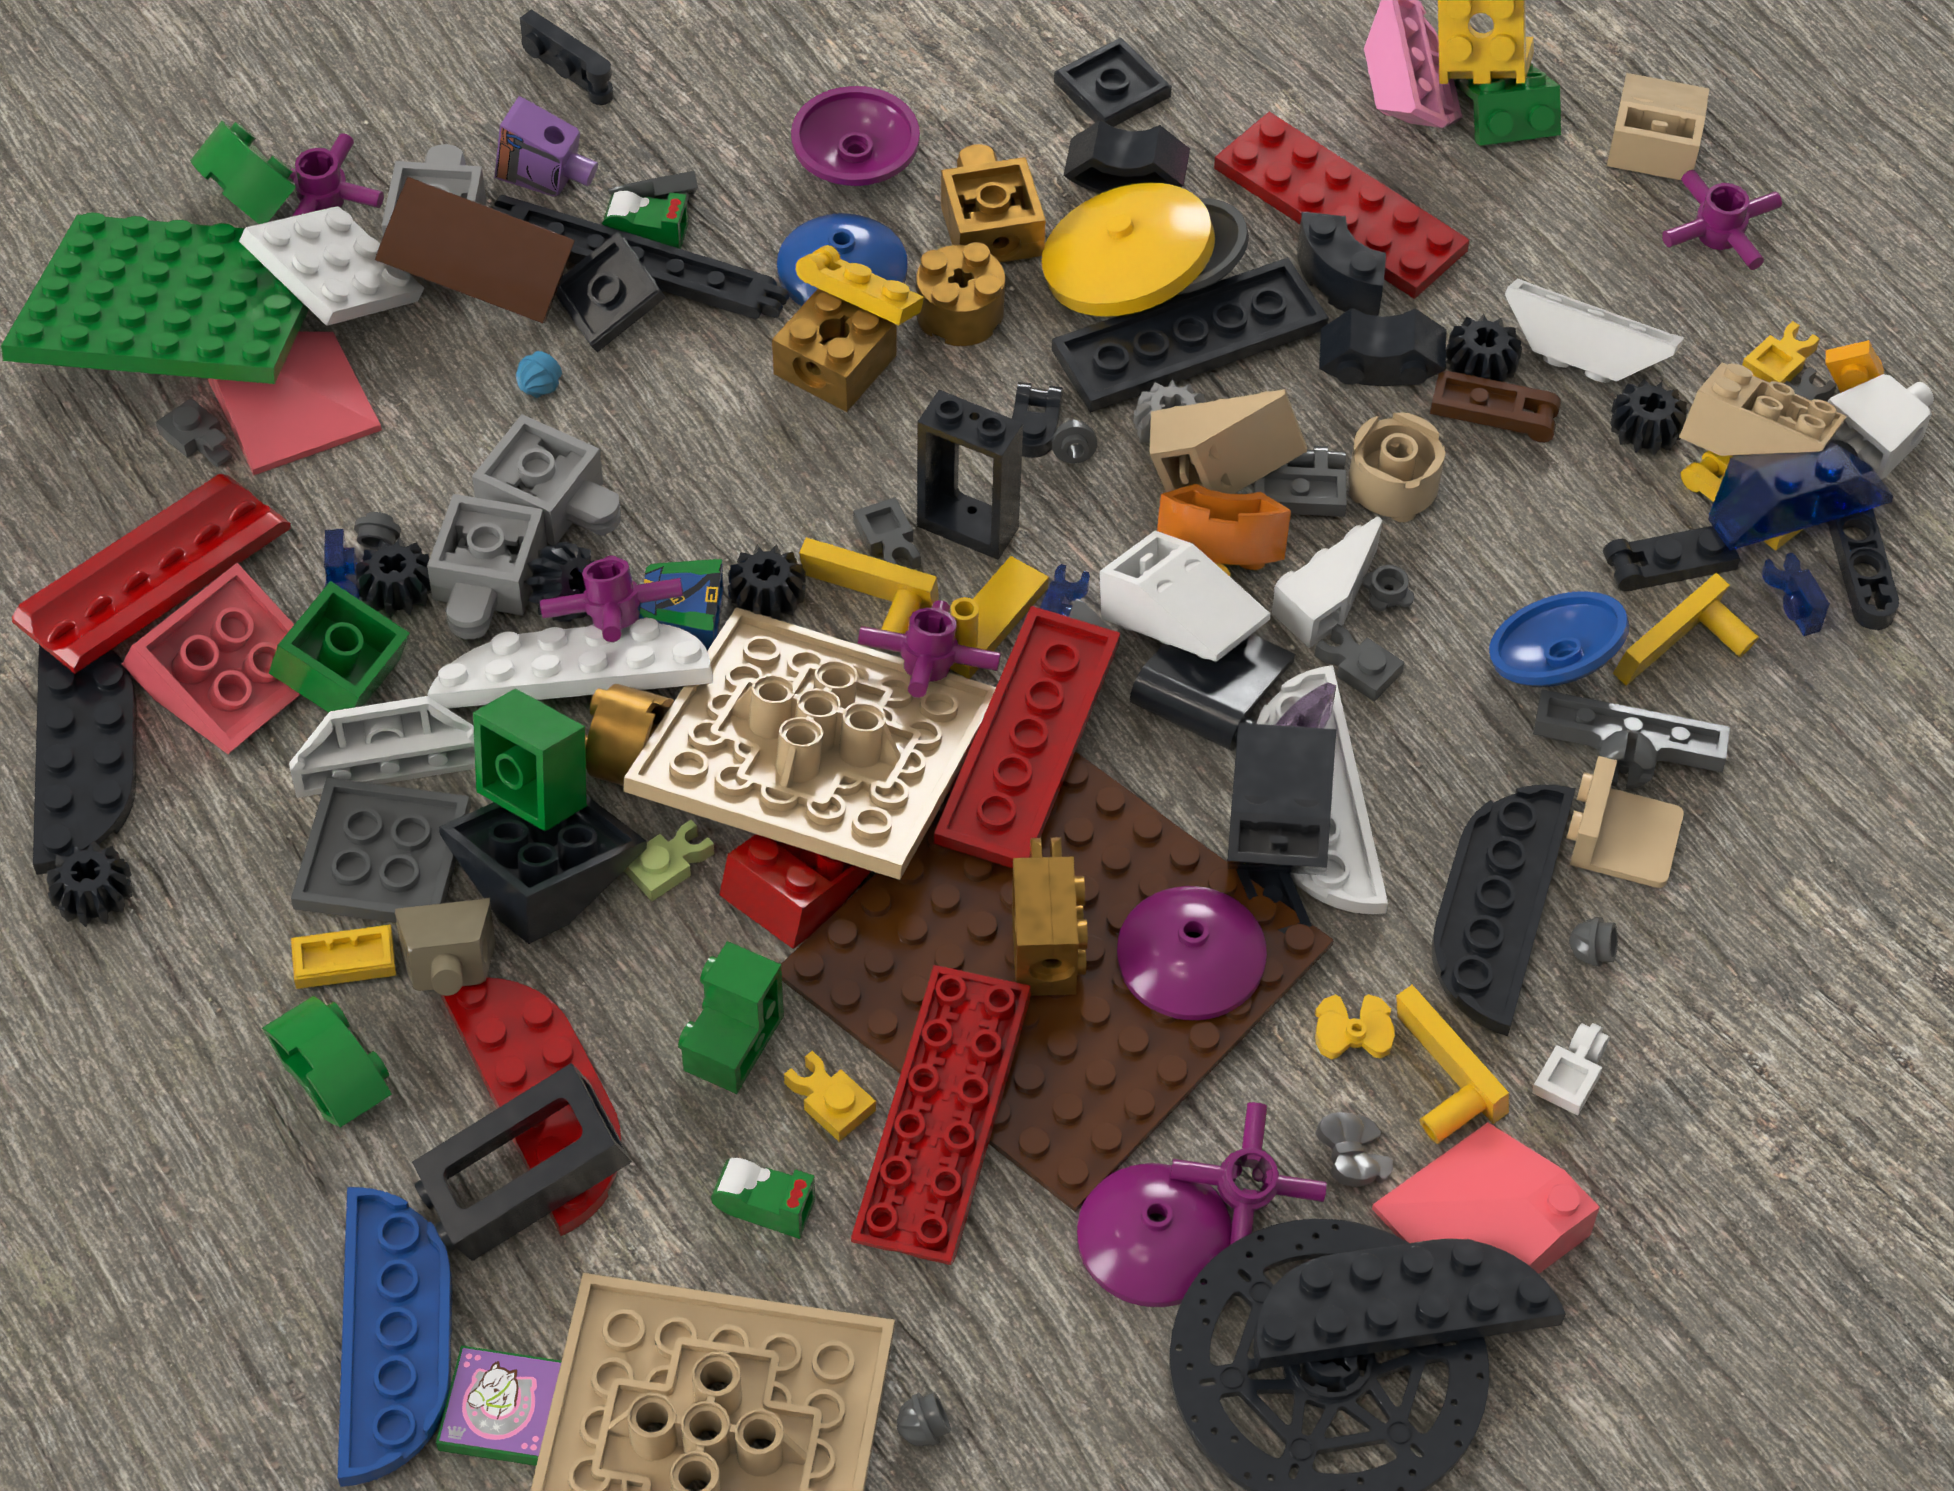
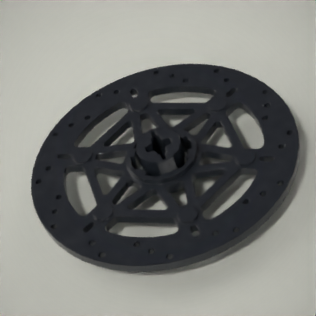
(1324, 1384)

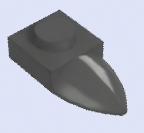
(659, 187)

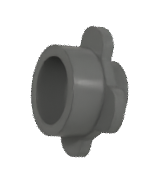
(1390, 578)

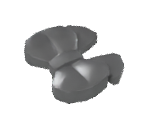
(1346, 1137)

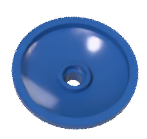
(856, 240)
(1559, 639)

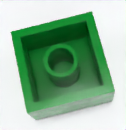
(338, 651)
(530, 759)

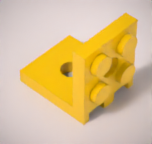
(1483, 56)

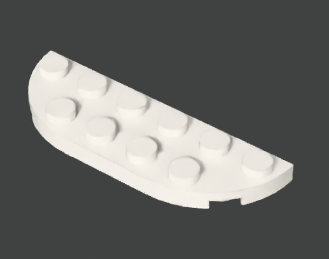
(573, 664)
(1352, 865)

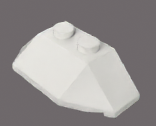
(1586, 335)
(384, 745)

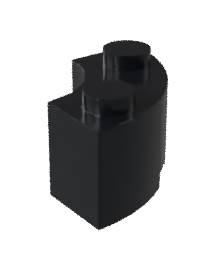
(1114, 157)
(1340, 264)
(1383, 349)

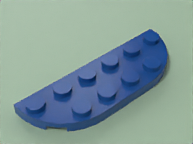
(391, 1335)

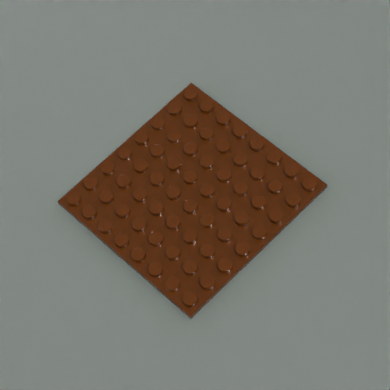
(1090, 1064)

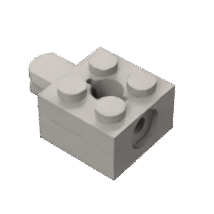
(443, 169)
(560, 472)
(484, 561)

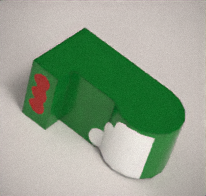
(649, 217)
(765, 1196)

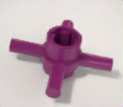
(323, 183)
(1722, 218)
(611, 596)
(929, 647)
(1264, 1171)

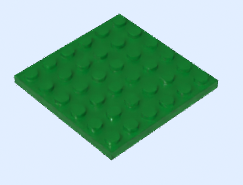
(157, 303)

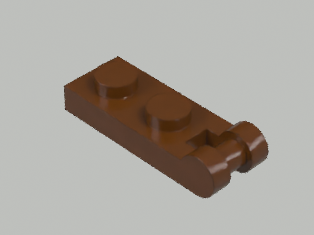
(1496, 404)

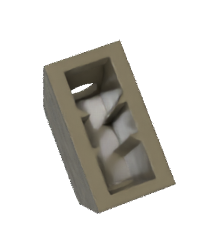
(446, 944)

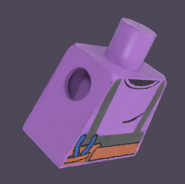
(540, 150)

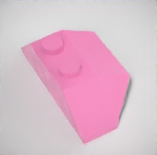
(1405, 67)

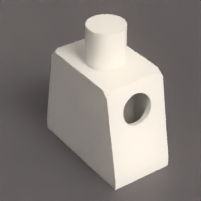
(1883, 420)

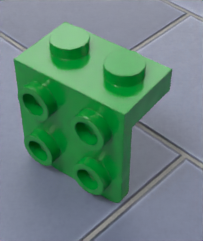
(1514, 110)

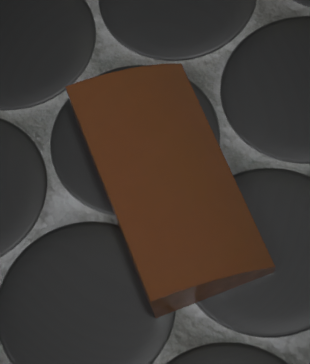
(475, 250)

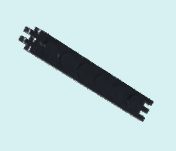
(670, 267)

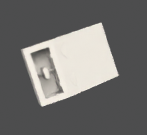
(1178, 597)

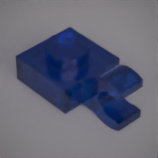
(339, 561)
(1063, 592)
(1803, 597)

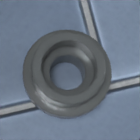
(1070, 433)
(376, 527)

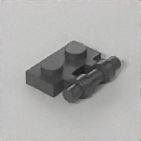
(1309, 483)

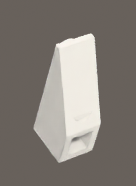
(1326, 587)

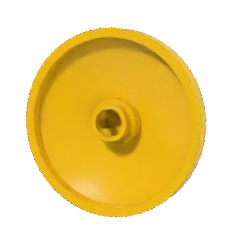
(1128, 249)

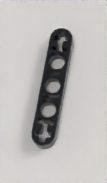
(1870, 552)

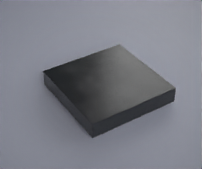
(1112, 83)
(608, 292)

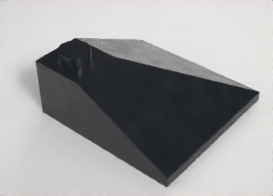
(537, 875)

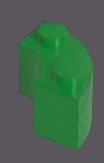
(243, 172)
(328, 1060)

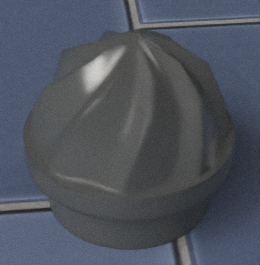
(1595, 941)
(923, 1420)

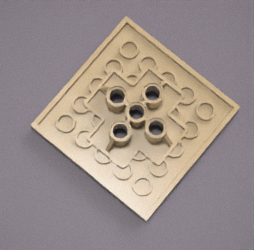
(812, 744)
(655, 1350)

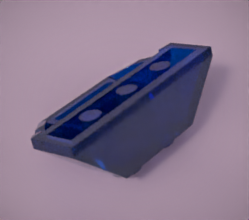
(1790, 492)

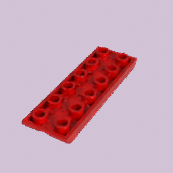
(148, 571)
(942, 1115)

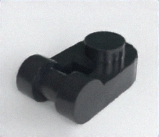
(1037, 427)

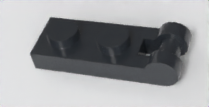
(567, 56)
(1669, 558)

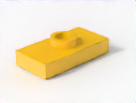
(343, 956)

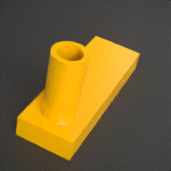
(902, 586)
(1701, 607)
(996, 608)
(1479, 1087)

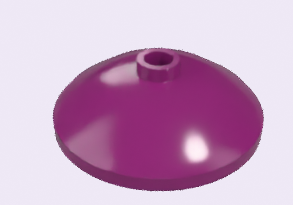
(855, 135)
(1186, 974)
(1144, 1258)

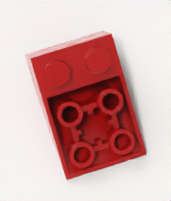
(787, 886)

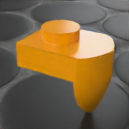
(1853, 364)

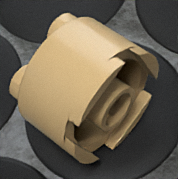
(1396, 466)

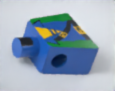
(702, 599)

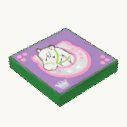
(498, 1405)

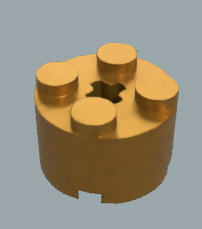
(961, 293)
(620, 729)

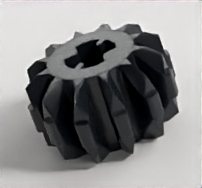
(1484, 349)
(1648, 416)
(558, 574)
(393, 577)
(767, 582)
(89, 884)

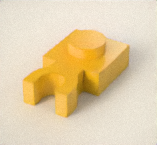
(1781, 359)
(832, 1101)

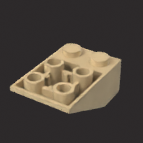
(1658, 127)
(1753, 416)
(1225, 441)

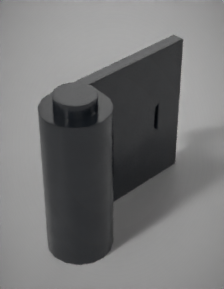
(1210, 694)

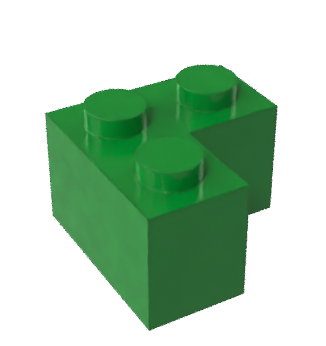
(737, 1017)

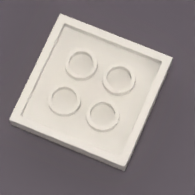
(330, 265)

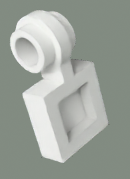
(1570, 1076)

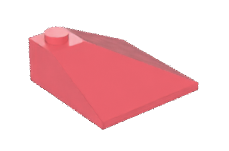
(305, 411)
(215, 660)
(1495, 1195)

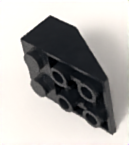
(1281, 799)

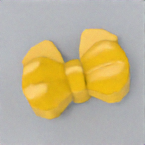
(1337, 1032)

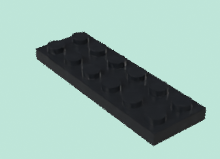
(1189, 334)

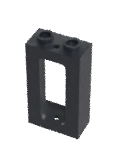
(940, 503)
(535, 1192)

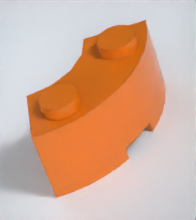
(1225, 526)

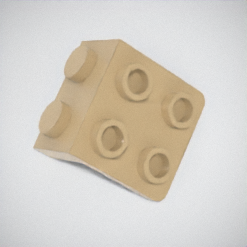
(1623, 831)

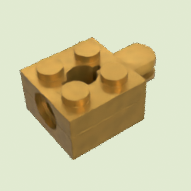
(993, 201)
(833, 349)
(1048, 921)

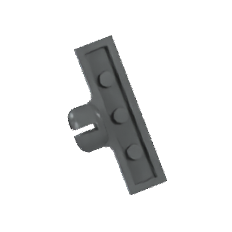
(1631, 735)

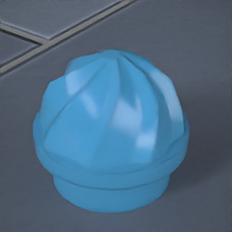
(538, 374)

